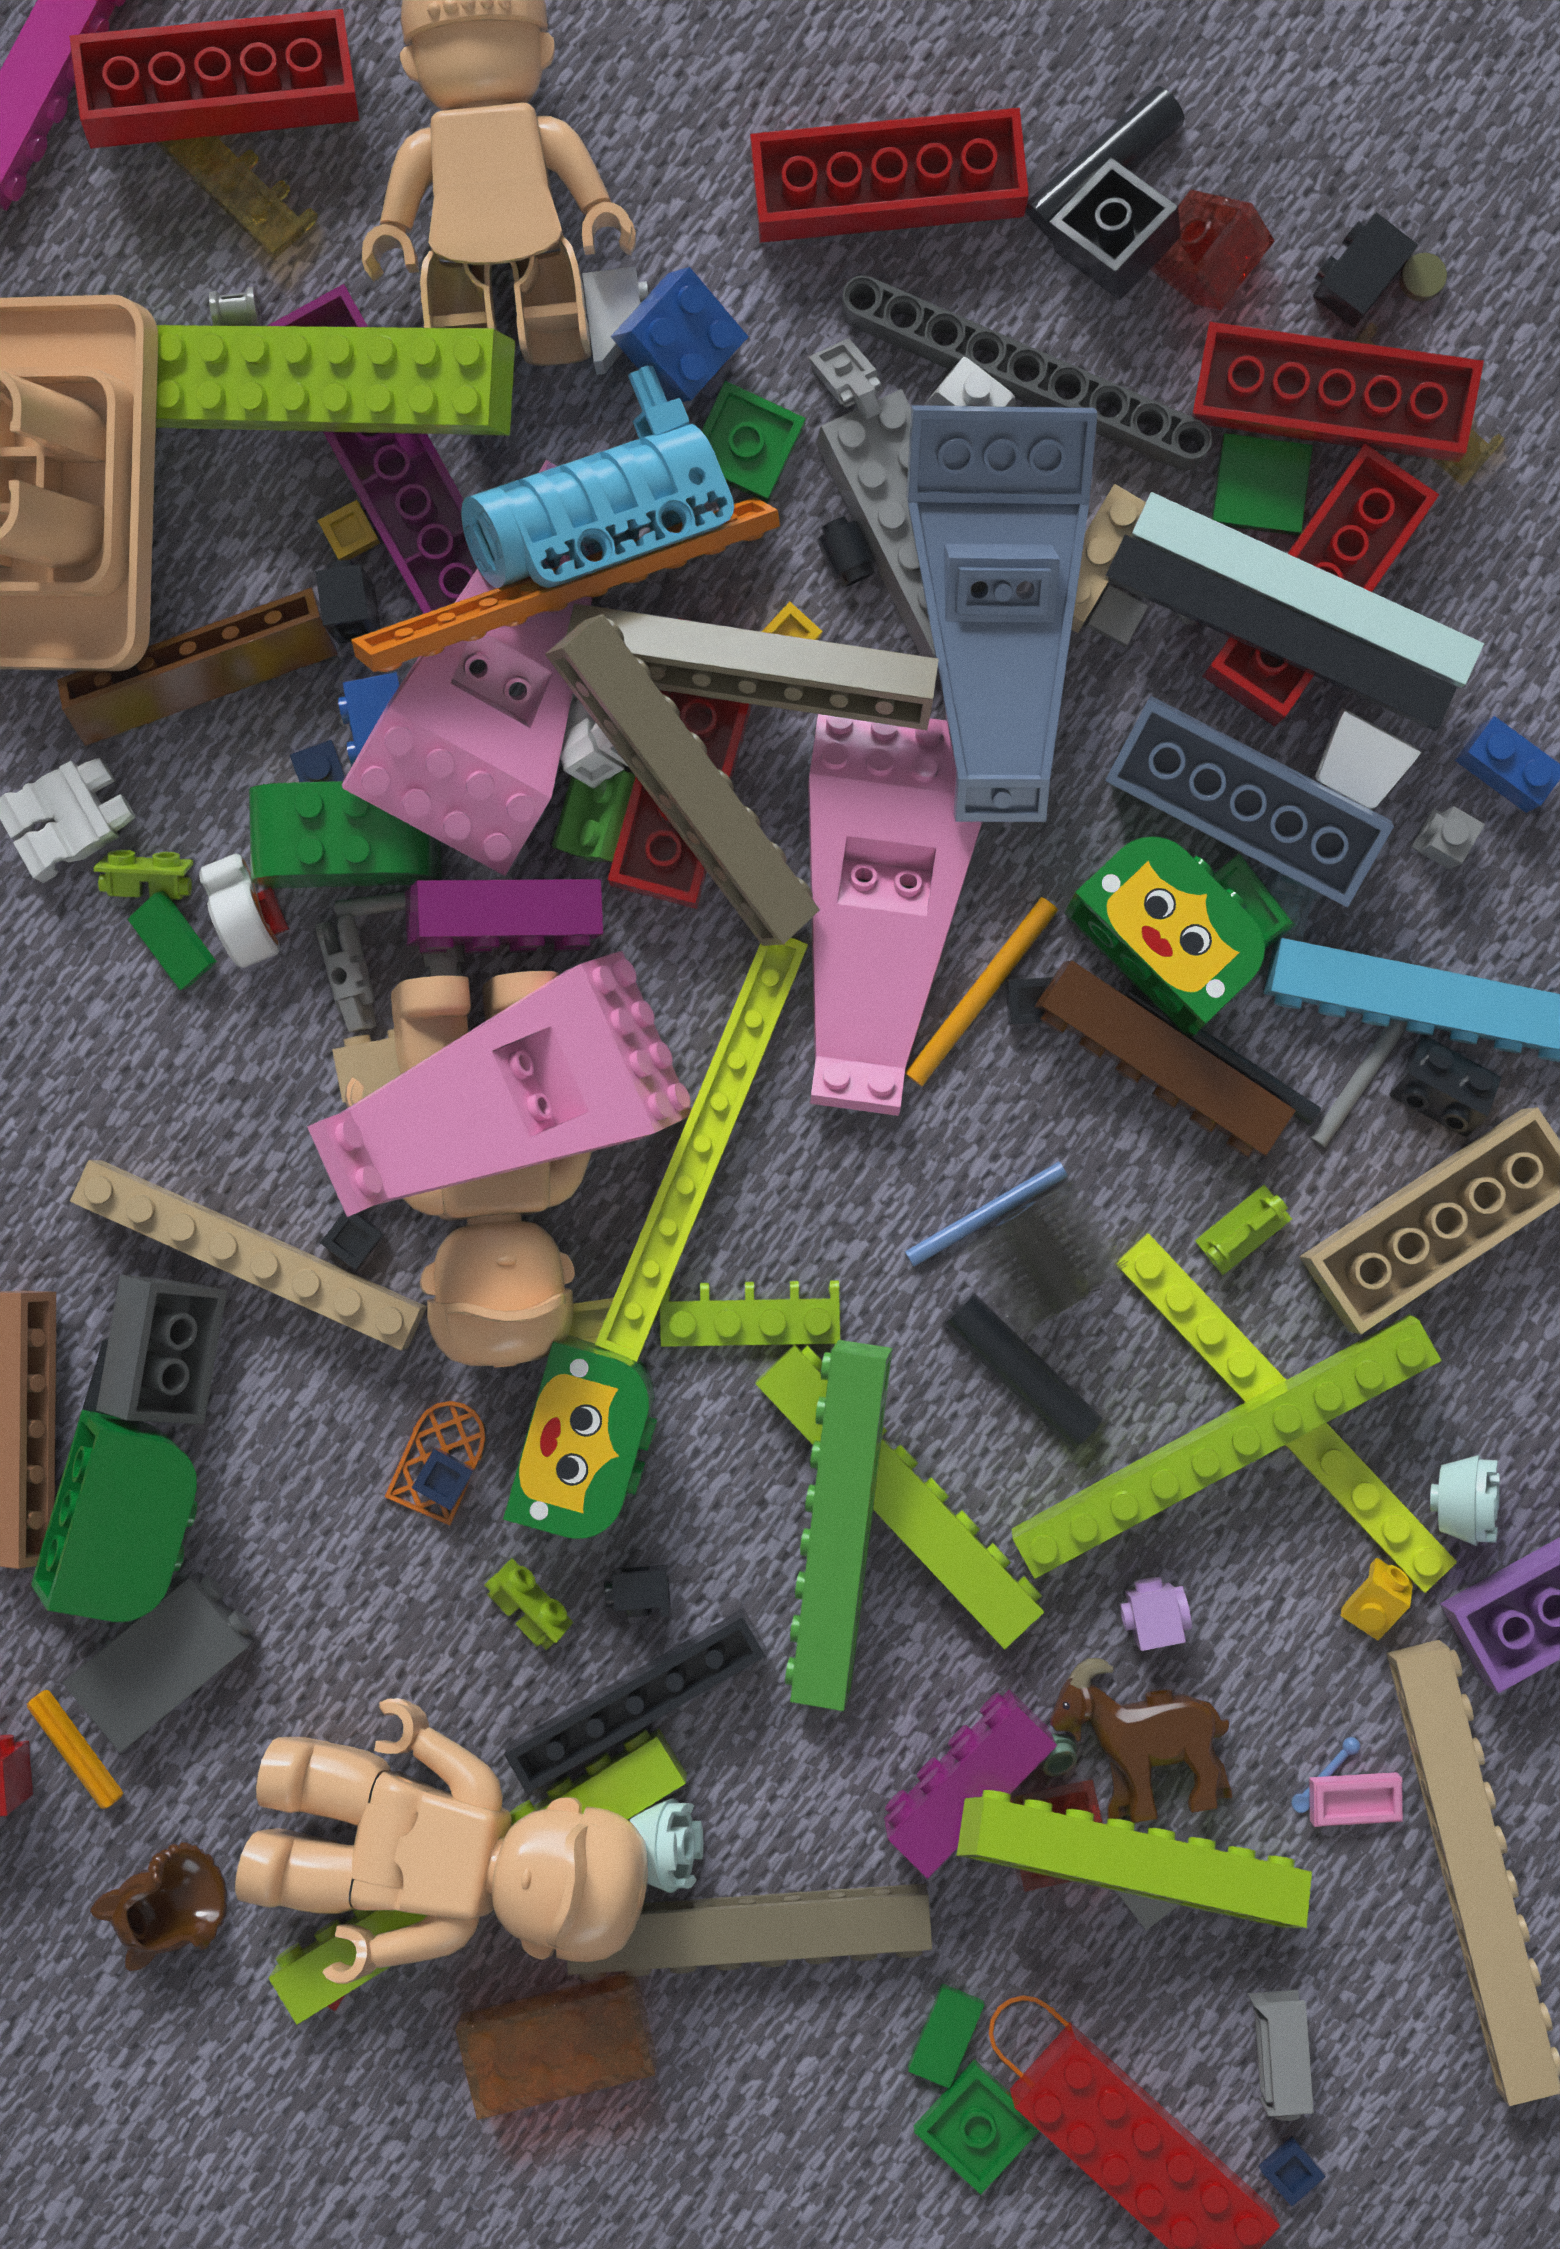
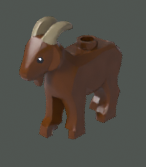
(1143, 1736)

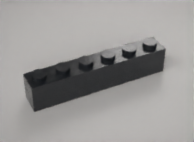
(635, 1700)

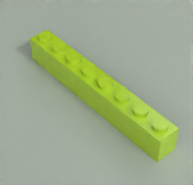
(917, 1511)
(1132, 1861)

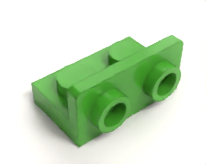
(593, 817)

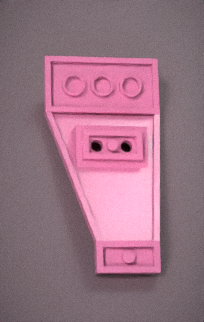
(462, 750)
(883, 817)
(526, 1088)

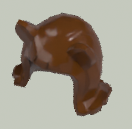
(166, 1905)

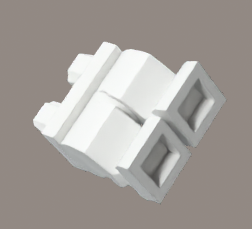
(586, 749)
(73, 816)

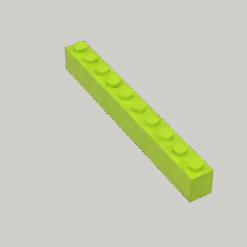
(1225, 1445)
(619, 1784)

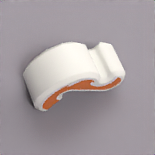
(237, 911)

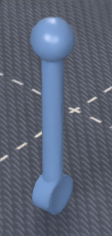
(1350, 1746)

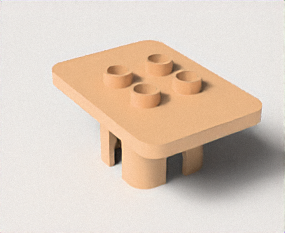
(76, 481)

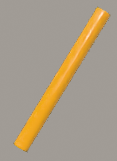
(981, 991)

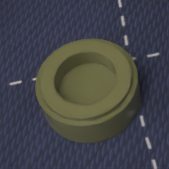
(1423, 277)

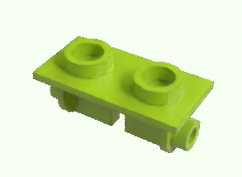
(126, 873)
(1244, 1229)
(516, 1588)

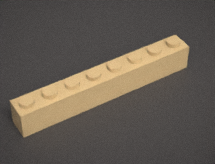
(248, 1254)

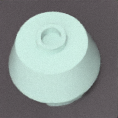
(1468, 1499)
(670, 1843)

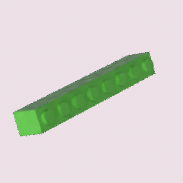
(839, 1523)

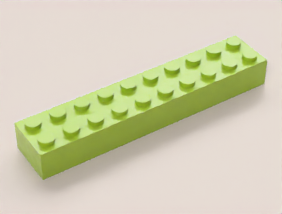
(335, 379)

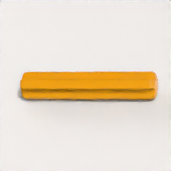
(74, 1749)

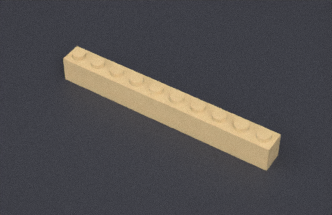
(1475, 1872)

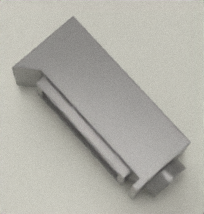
(1283, 2054)

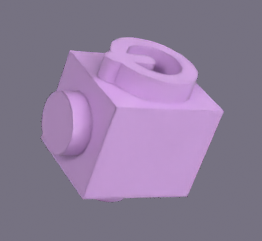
(1156, 1613)

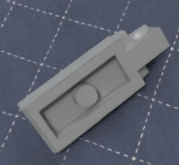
(849, 377)

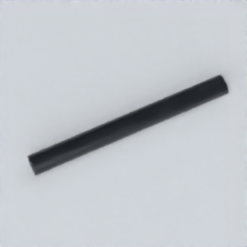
(1305, 1109)

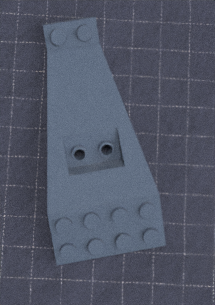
(1003, 505)

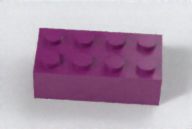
(503, 913)
(987, 1757)

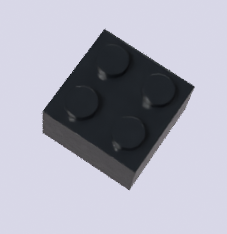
(1115, 228)

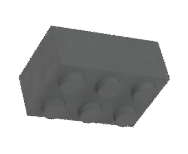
(161, 1350)

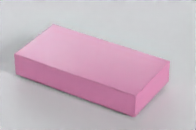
(1355, 1799)

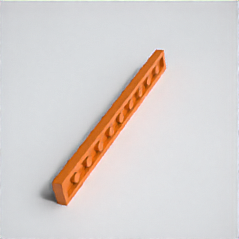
(513, 603)

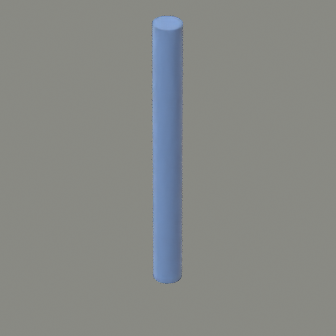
(986, 1213)

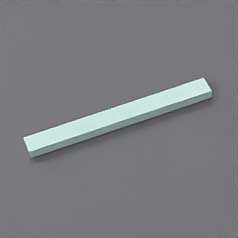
(1307, 590)

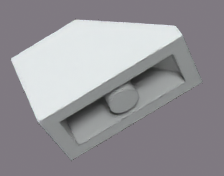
(609, 302)

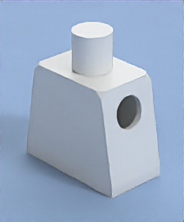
(970, 387)
(1363, 760)

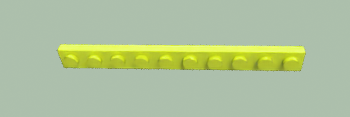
(700, 1148)
(1319, 1450)

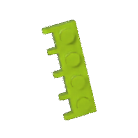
(751, 1320)

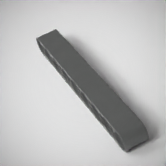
(1013, 354)

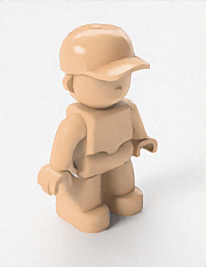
(492, 178)
(497, 1276)
(439, 1853)

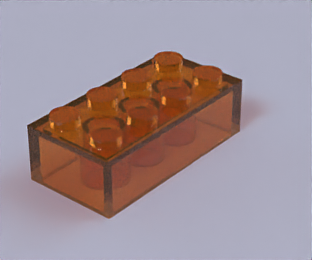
(556, 2045)

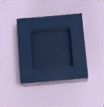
(318, 763)
(443, 1478)
(1292, 2171)

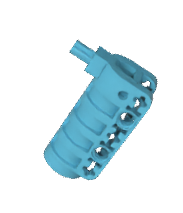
(602, 501)

